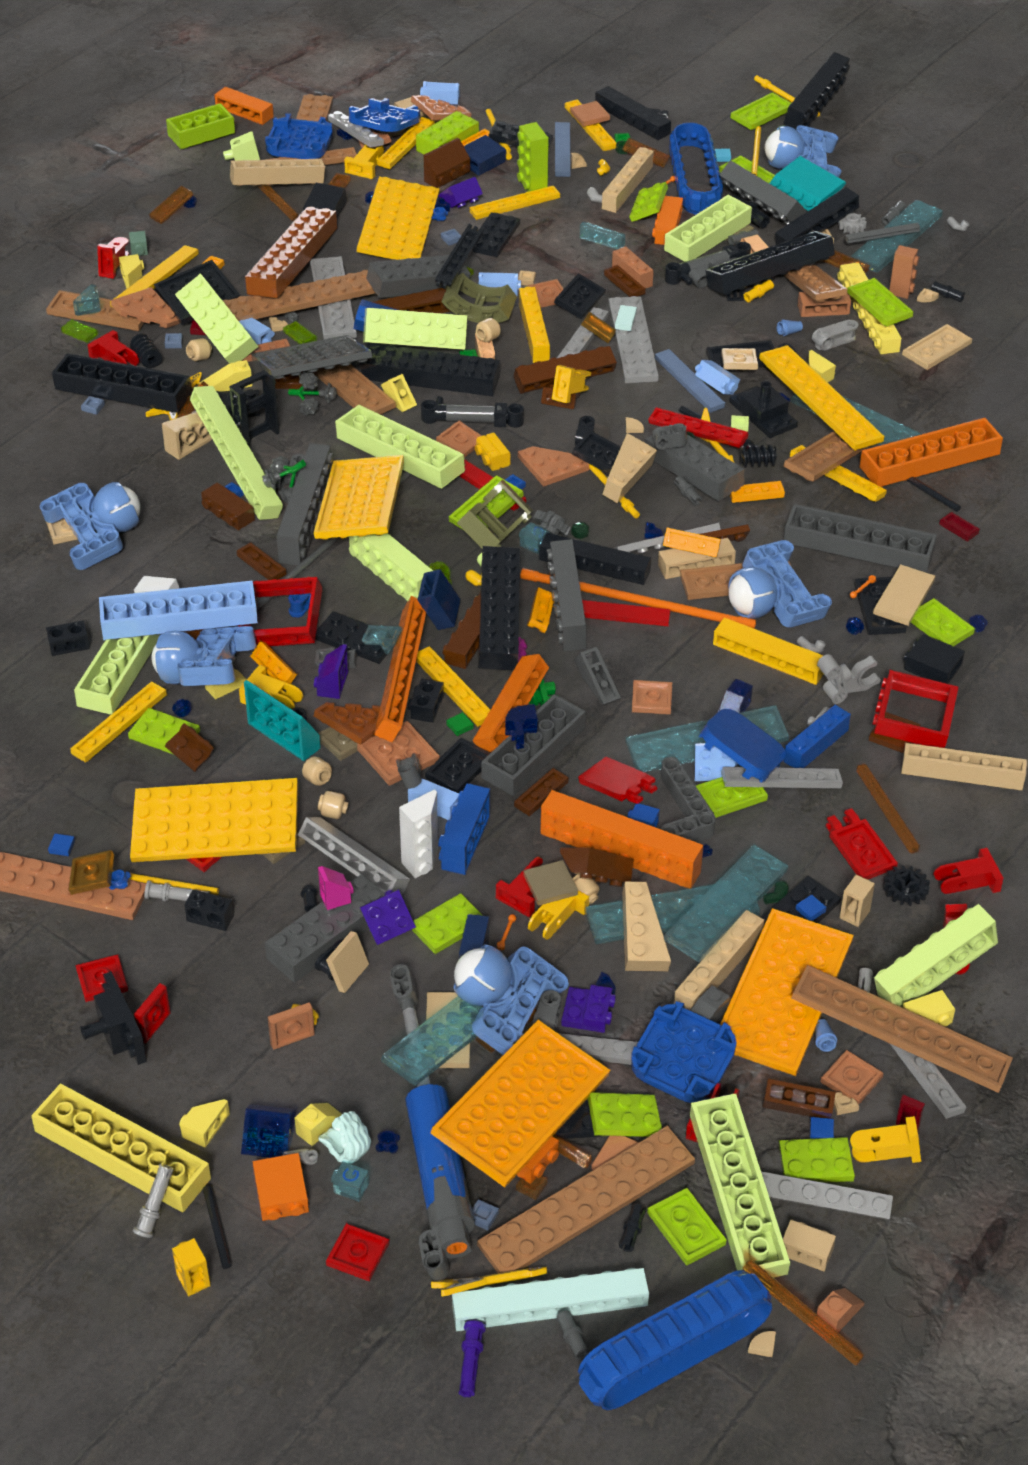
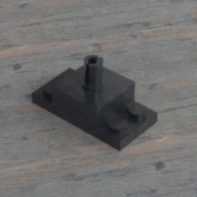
(765, 409)
(115, 1022)

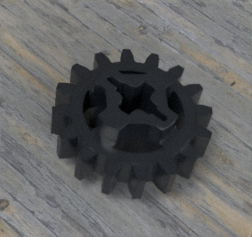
(916, 887)

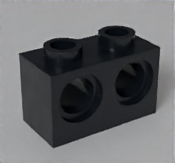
(67, 638)
(426, 700)
(209, 910)

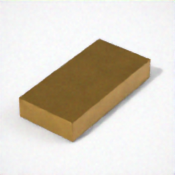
(598, 327)

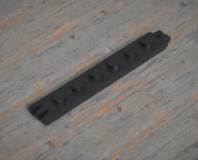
(458, 256)

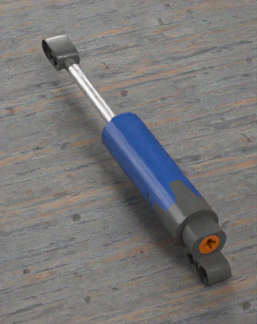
(438, 1165)

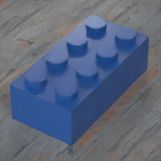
(464, 829)

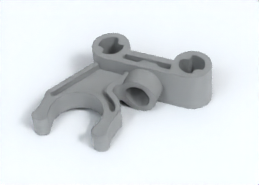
(843, 681)

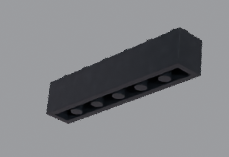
(633, 113)
(820, 216)
(603, 560)

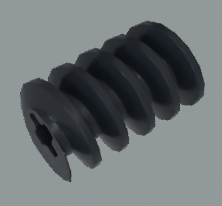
(146, 351)
(757, 455)

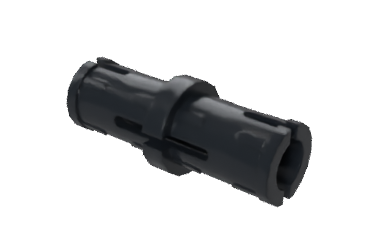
(948, 291)
(632, 1227)

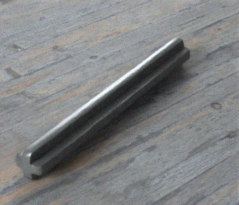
(882, 233)

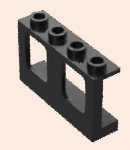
(241, 408)

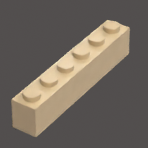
(277, 172)
(627, 179)
(964, 766)
(721, 959)

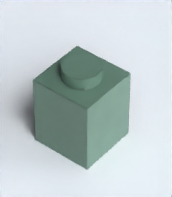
(138, 243)

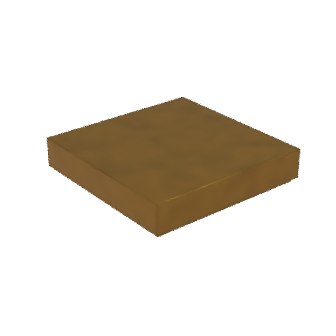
(91, 872)

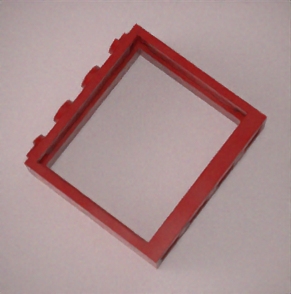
(291, 586)
(919, 687)

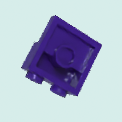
(588, 1008)

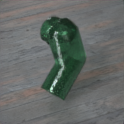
(779, 892)

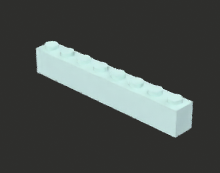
(548, 1298)

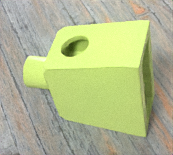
(243, 148)

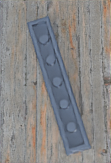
(562, 149)
(689, 380)

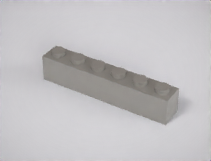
(352, 855)

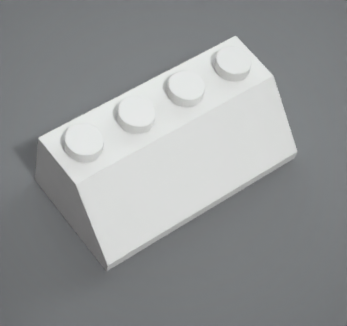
(419, 833)

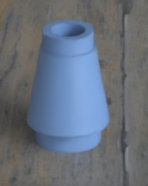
(788, 327)
(824, 1036)

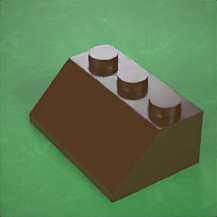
(446, 163)
(599, 865)

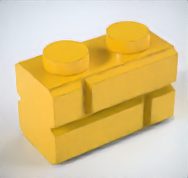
(492, 451)

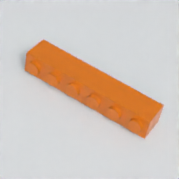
(516, 692)

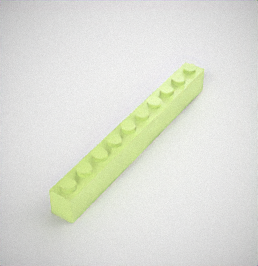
(235, 452)

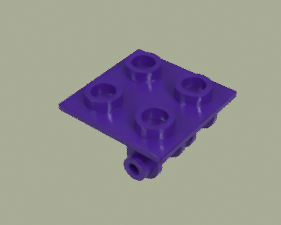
(387, 916)

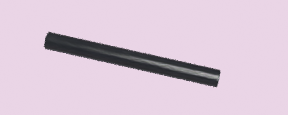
(956, 507)
(217, 1228)

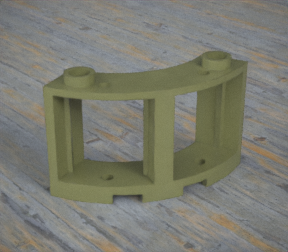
(477, 312)
(479, 531)

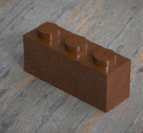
(227, 506)
(798, 1099)

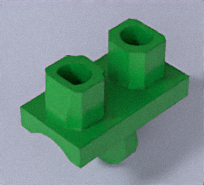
(542, 693)

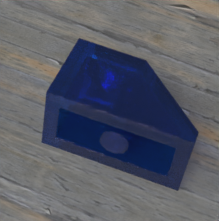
(737, 696)

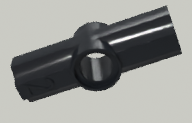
(757, 216)

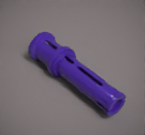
(472, 1347)

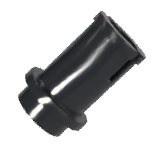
(309, 896)

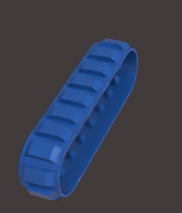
(695, 135)
(674, 1340)

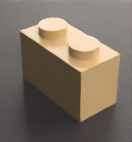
(857, 900)
(808, 1245)

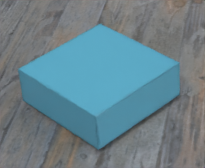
(723, 155)

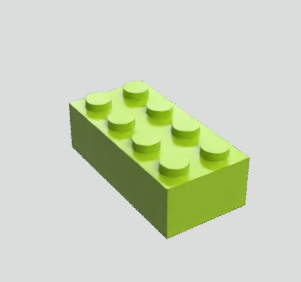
(200, 126)
(449, 128)
(532, 157)

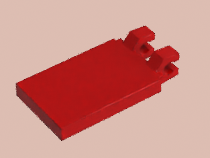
(618, 780)
(860, 845)

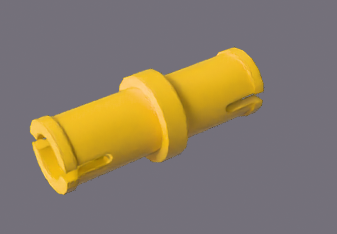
(758, 290)

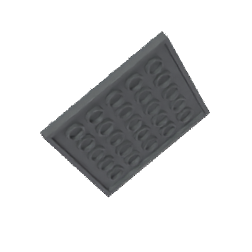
(311, 356)

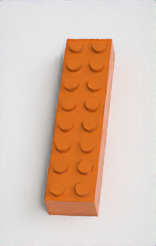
(931, 452)
(597, 828)

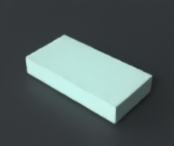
(625, 318)

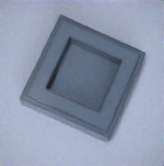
(450, 237)
(173, 340)
(92, 405)
(484, 1214)

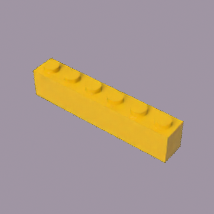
(534, 324)
(768, 650)

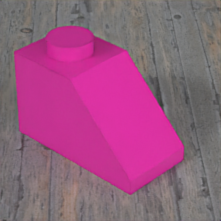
(334, 888)

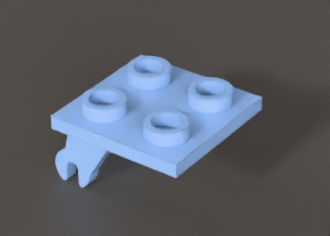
(710, 763)

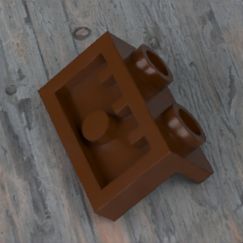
(547, 398)
(190, 747)

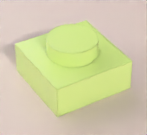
(740, 422)

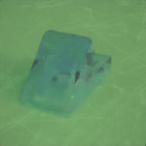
(87, 301)
(382, 635)

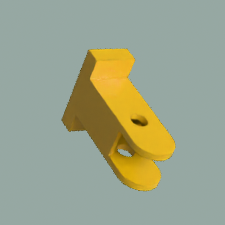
(364, 162)
(568, 382)
(273, 688)
(557, 912)
(887, 1142)

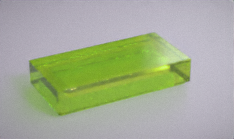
(79, 331)
(299, 333)

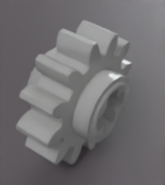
(852, 223)

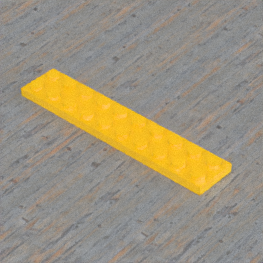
(821, 398)

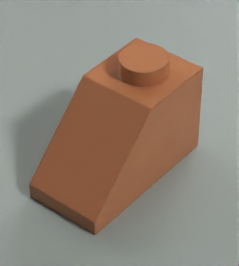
(839, 1308)

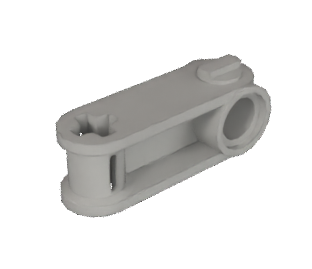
(835, 335)

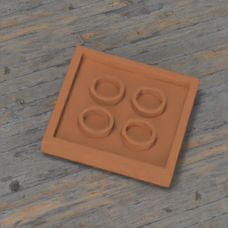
(383, 754)

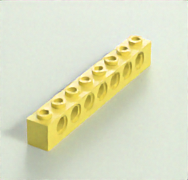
(885, 338)

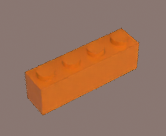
(245, 105)
(667, 218)

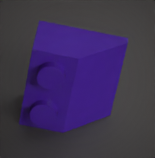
(462, 192)
(332, 673)

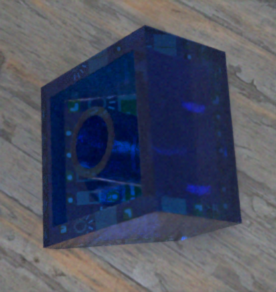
(267, 1130)

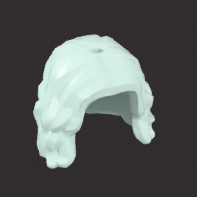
(347, 1138)

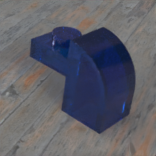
(519, 722)

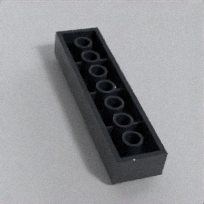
(818, 92)
(770, 262)
(432, 369)
(122, 382)
(499, 608)

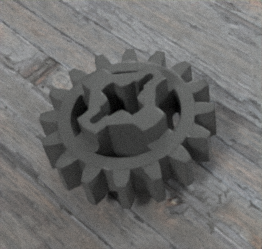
(552, 523)

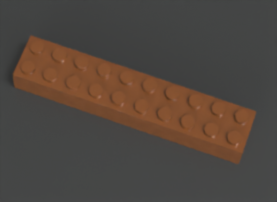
(291, 252)

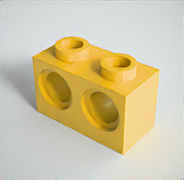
(191, 1267)

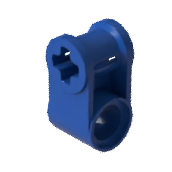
(299, 604)

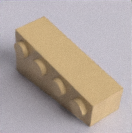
(184, 435)
(630, 465)
(643, 936)

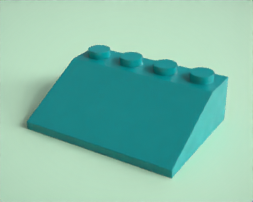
(807, 182)
(280, 723)

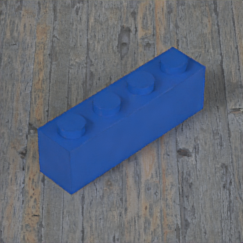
(817, 737)

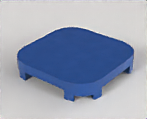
(384, 117)
(298, 138)
(743, 743)
(683, 1053)

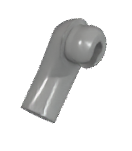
(593, 195)
(957, 226)
(817, 647)

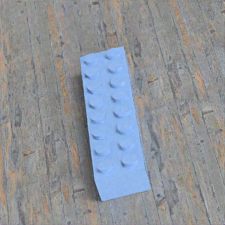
(177, 610)

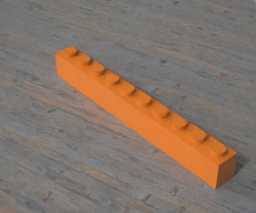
(401, 671)

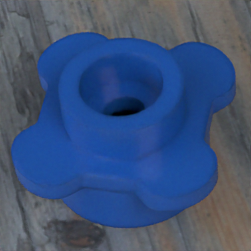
(439, 214)
(119, 879)

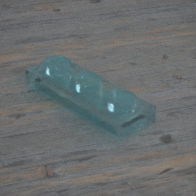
(602, 235)

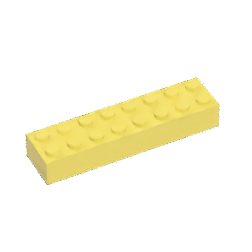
(119, 1146)

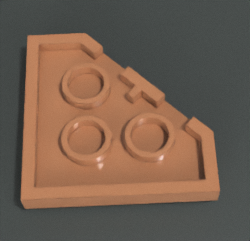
(437, 110)
(147, 307)
(551, 465)

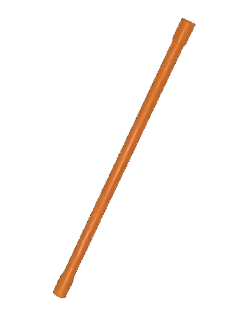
(535, 576)

